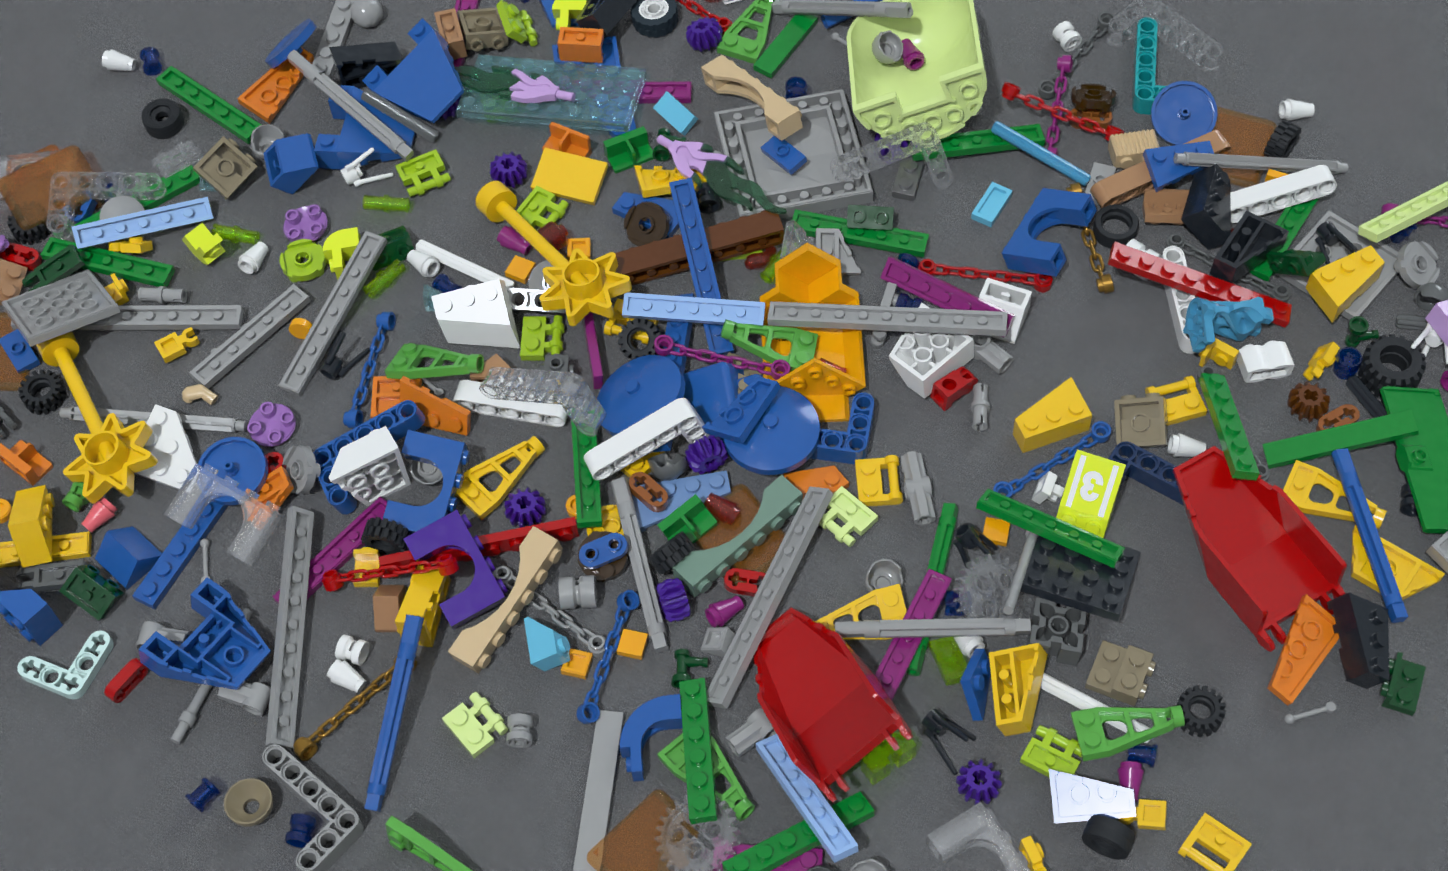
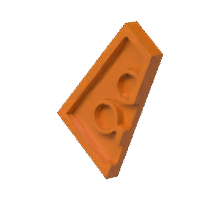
(438, 412)

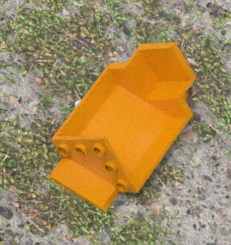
(816, 277)

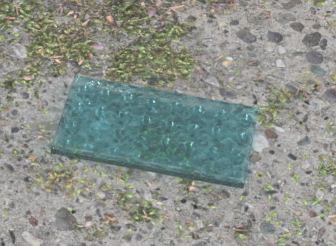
(603, 93)

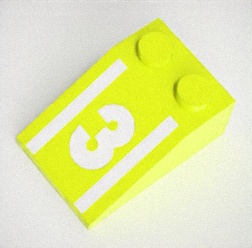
(1091, 492)

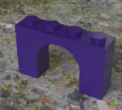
(484, 590)

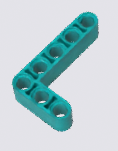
(1145, 66)

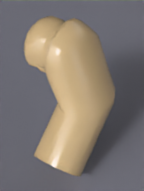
(198, 391)

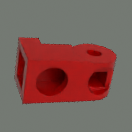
(952, 387)

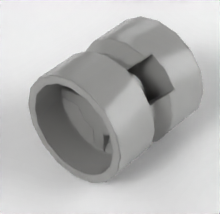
(577, 592)

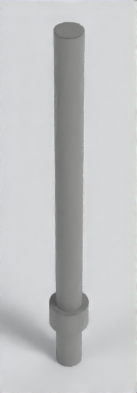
(1020, 573)
(189, 717)

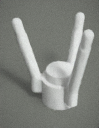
(353, 173)
(1432, 340)

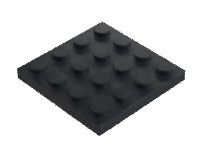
(1078, 580)

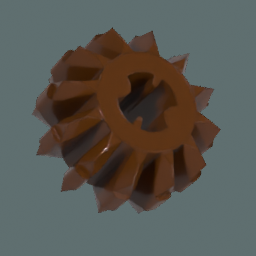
(1308, 401)

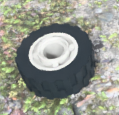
(654, 17)

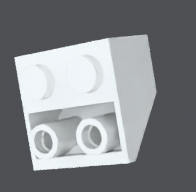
(1011, 299)

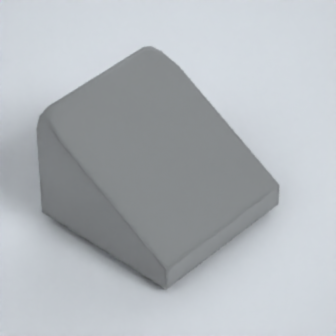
(717, 640)

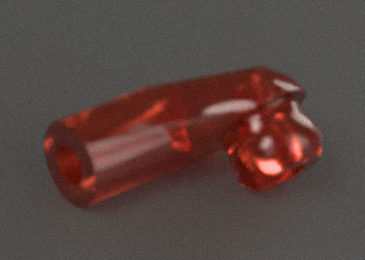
(761, 259)

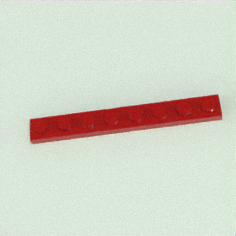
(1190, 280)
(493, 543)

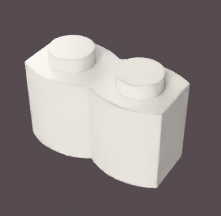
(1265, 361)

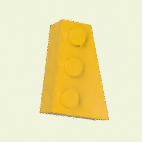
(1344, 280)
(1053, 418)
(32, 525)
(423, 600)
(1016, 686)

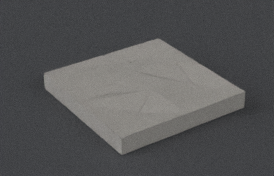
(824, 136)

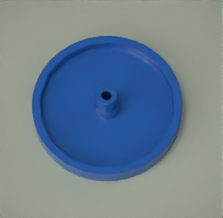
(291, 42)
(1183, 112)
(239, 460)

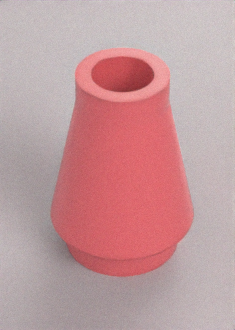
(99, 514)

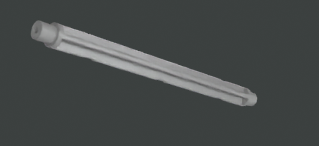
(1255, 162)
(189, 421)

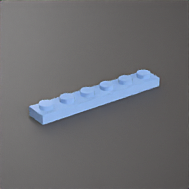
(142, 222)
(692, 309)
(808, 800)

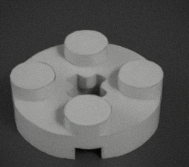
(1408, 268)
(301, 468)

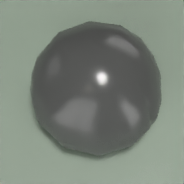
(1430, 294)
(666, 468)

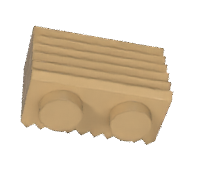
(1129, 147)

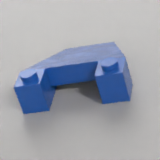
(425, 78)
(354, 140)
(218, 652)

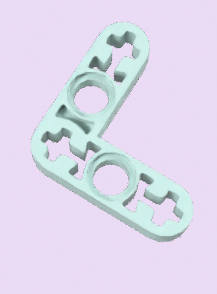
(75, 673)

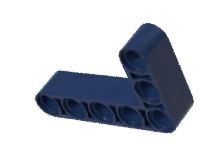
(1151, 478)

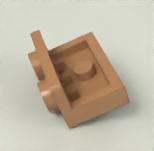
(1164, 206)
(10, 279)

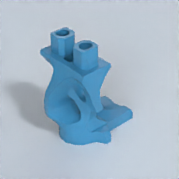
(1224, 318)

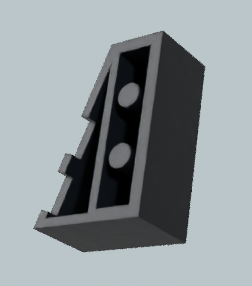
(603, 14)
(356, 61)
(1209, 207)
(1247, 247)
(1363, 639)

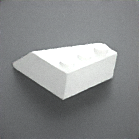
(477, 315)
(929, 357)
(370, 467)

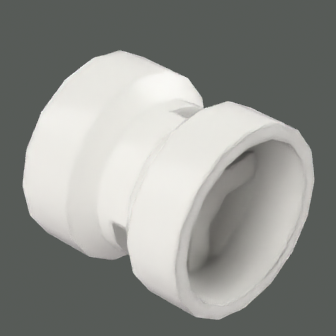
(1067, 37)
(351, 649)

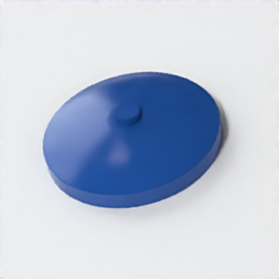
(639, 390)
(781, 438)

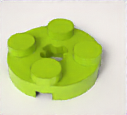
(304, 271)

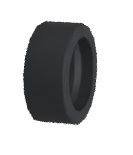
(1116, 212)

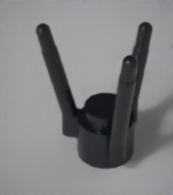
(1330, 235)
(332, 365)
(969, 537)
(938, 724)

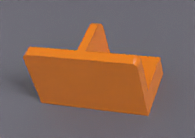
(580, 44)
(568, 141)
(25, 461)

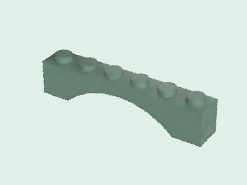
(704, 566)

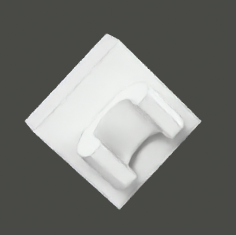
(1047, 489)

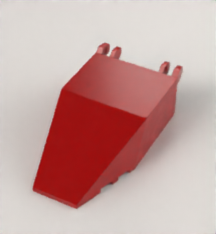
(1256, 545)
(822, 699)

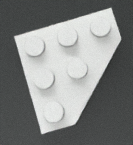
(170, 447)

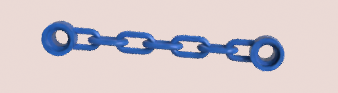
(385, 322)
(1097, 427)
(590, 707)

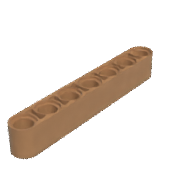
(1136, 179)

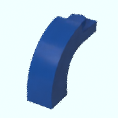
(648, 719)

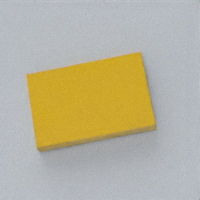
(570, 176)

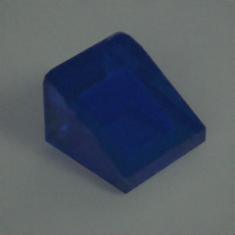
(950, 605)

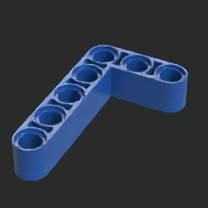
(400, 422)
(852, 438)

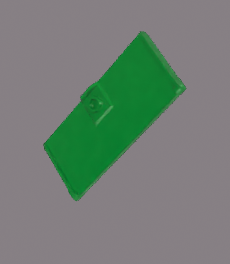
(1424, 455)

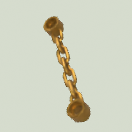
(1104, 282)
(306, 748)

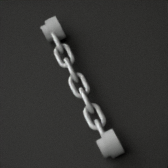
(597, 652)

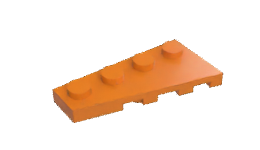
(273, 89)
(1304, 649)

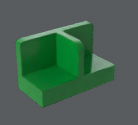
(628, 150)
(690, 518)

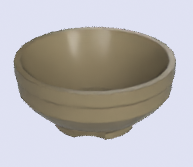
(241, 794)

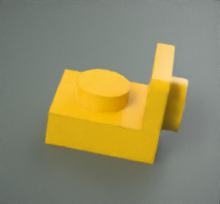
(118, 290)
(1220, 353)
(366, 559)

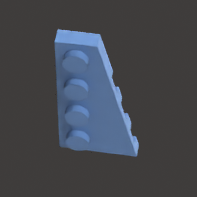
(679, 492)

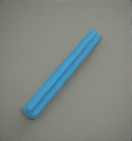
(1040, 153)

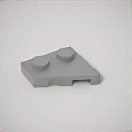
(833, 243)

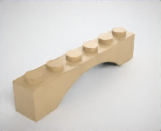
(727, 78)
(477, 643)

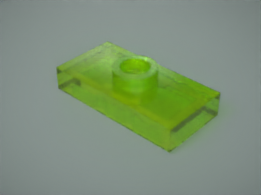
(948, 659)

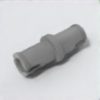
(162, 295)
(980, 407)

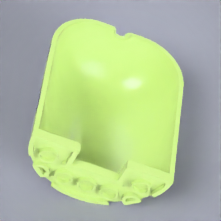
(941, 91)

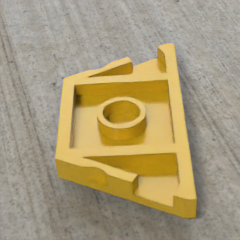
(1409, 571)

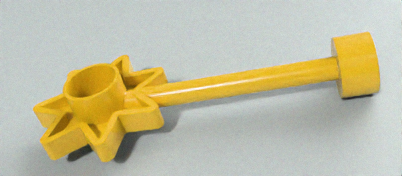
(574, 284)
(110, 451)

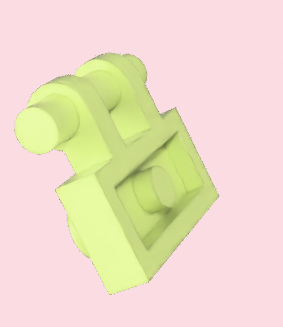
(852, 512)
(469, 730)

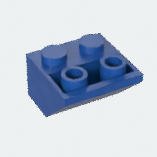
(290, 162)
(29, 614)

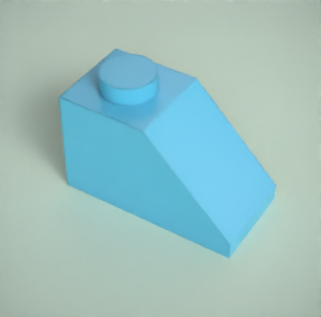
(545, 645)

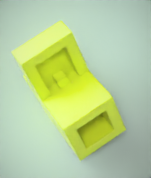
(566, 10)
(204, 244)
(340, 248)

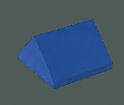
(127, 555)

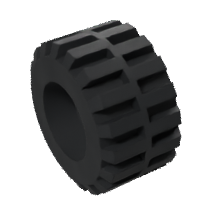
(1396, 352)

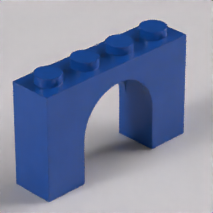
(1049, 209)
(449, 458)

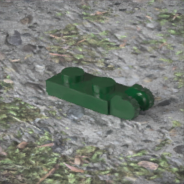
(55, 268)

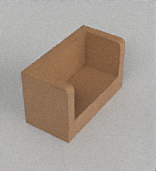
(450, 30)

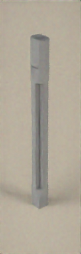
(843, 8)
(351, 106)
(640, 564)
(934, 628)

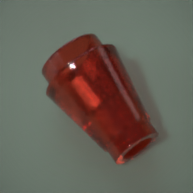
(722, 508)

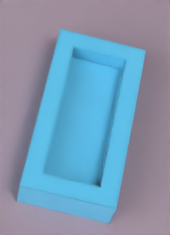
(675, 113)
(991, 204)

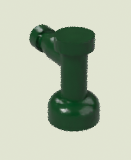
(661, 153)
(1358, 332)
(683, 661)

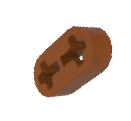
(1092, 114)
(1335, 416)
(645, 496)

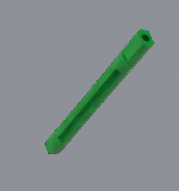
(938, 563)

